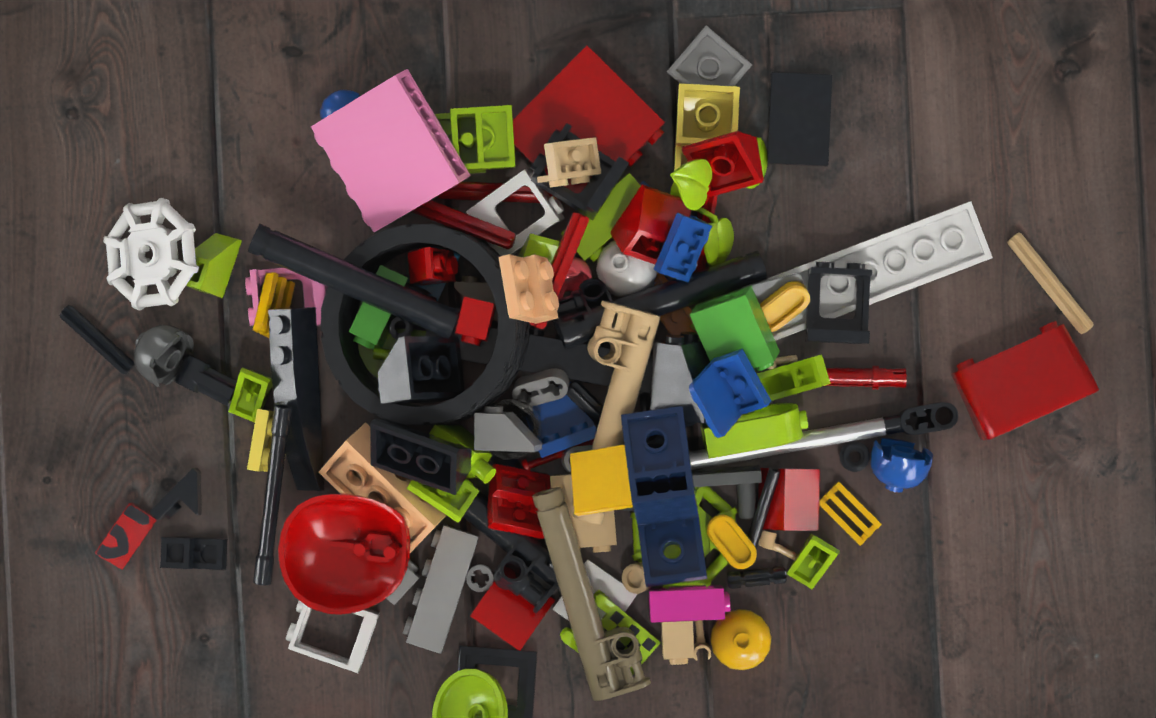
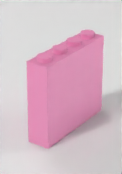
(390, 151)

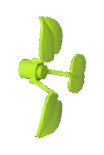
(691, 186)

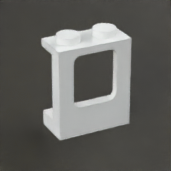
(486, 209)

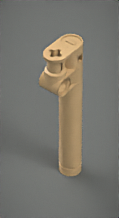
(630, 341)

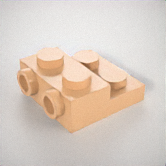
(529, 288)

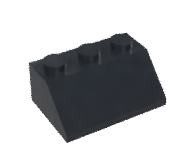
(421, 371)
(419, 455)

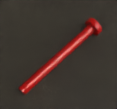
(539, 461)

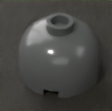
(161, 353)

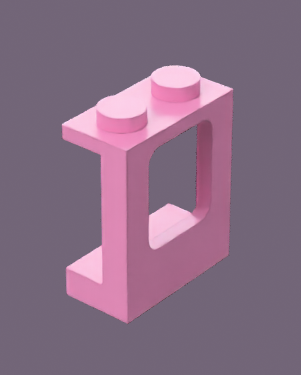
(312, 291)

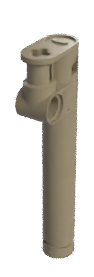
(603, 663)

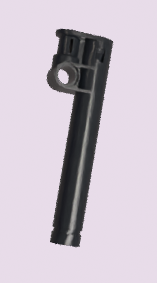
(404, 302)
(583, 310)
(526, 556)

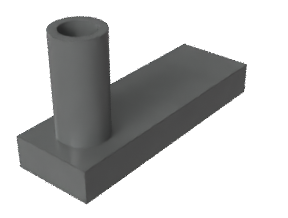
(743, 476)

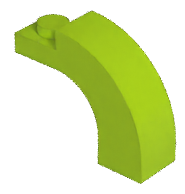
(795, 377)

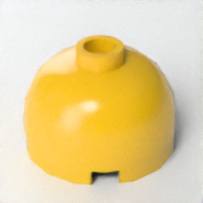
(741, 639)

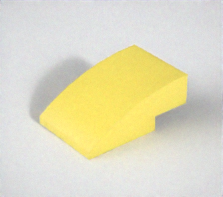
(704, 114)

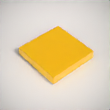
(600, 480)

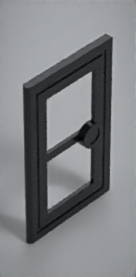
(523, 659)

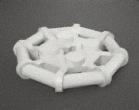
(165, 254)

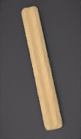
(1050, 283)

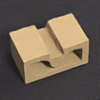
(677, 641)

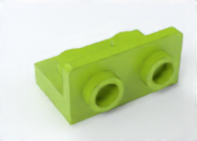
(449, 504)

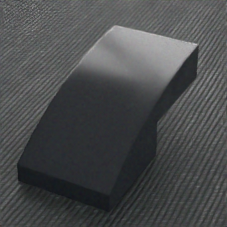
(193, 553)

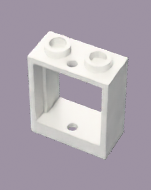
(360, 647)

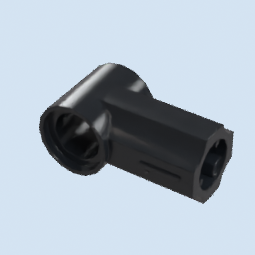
(200, 377)

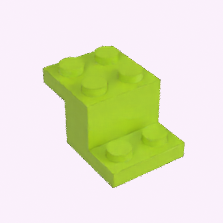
(481, 136)

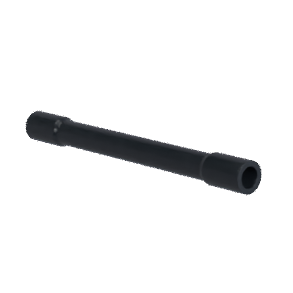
(280, 431)

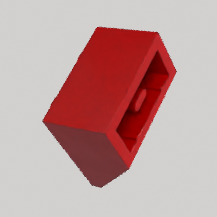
(646, 223)

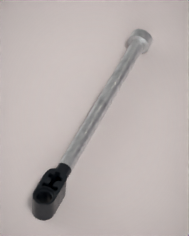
(841, 434)

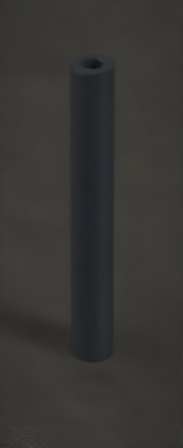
(763, 505)

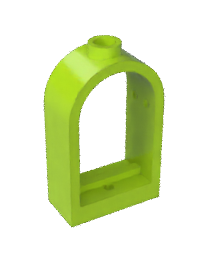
(758, 430)

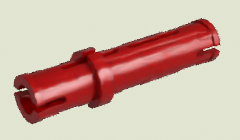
(867, 377)

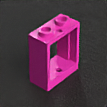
(688, 603)

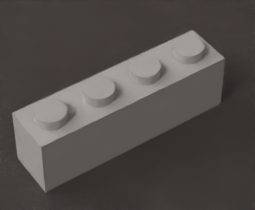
(442, 588)

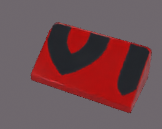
(126, 536)

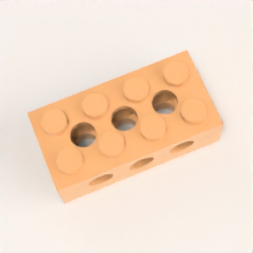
(352, 474)

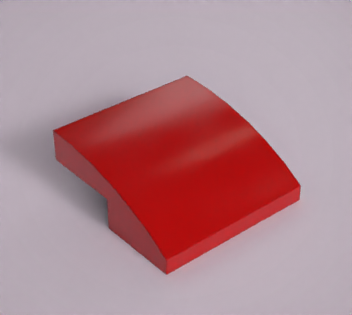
(512, 503)
(509, 614)

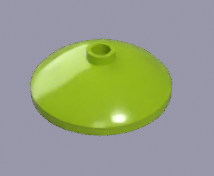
(470, 695)

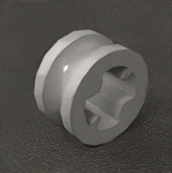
(485, 570)

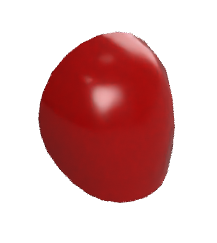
(343, 552)

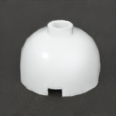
(623, 273)

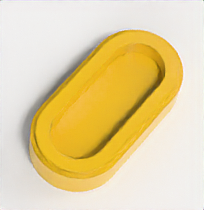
(785, 304)
(731, 541)

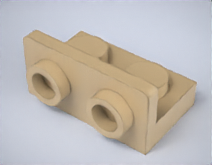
(571, 161)

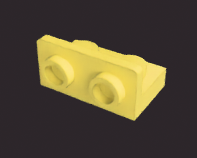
(261, 441)

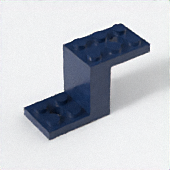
(664, 496)

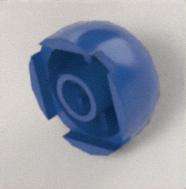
(898, 464)

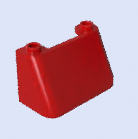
(1024, 382)

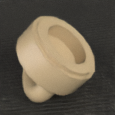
(634, 579)

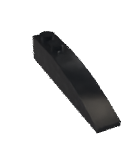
(297, 385)

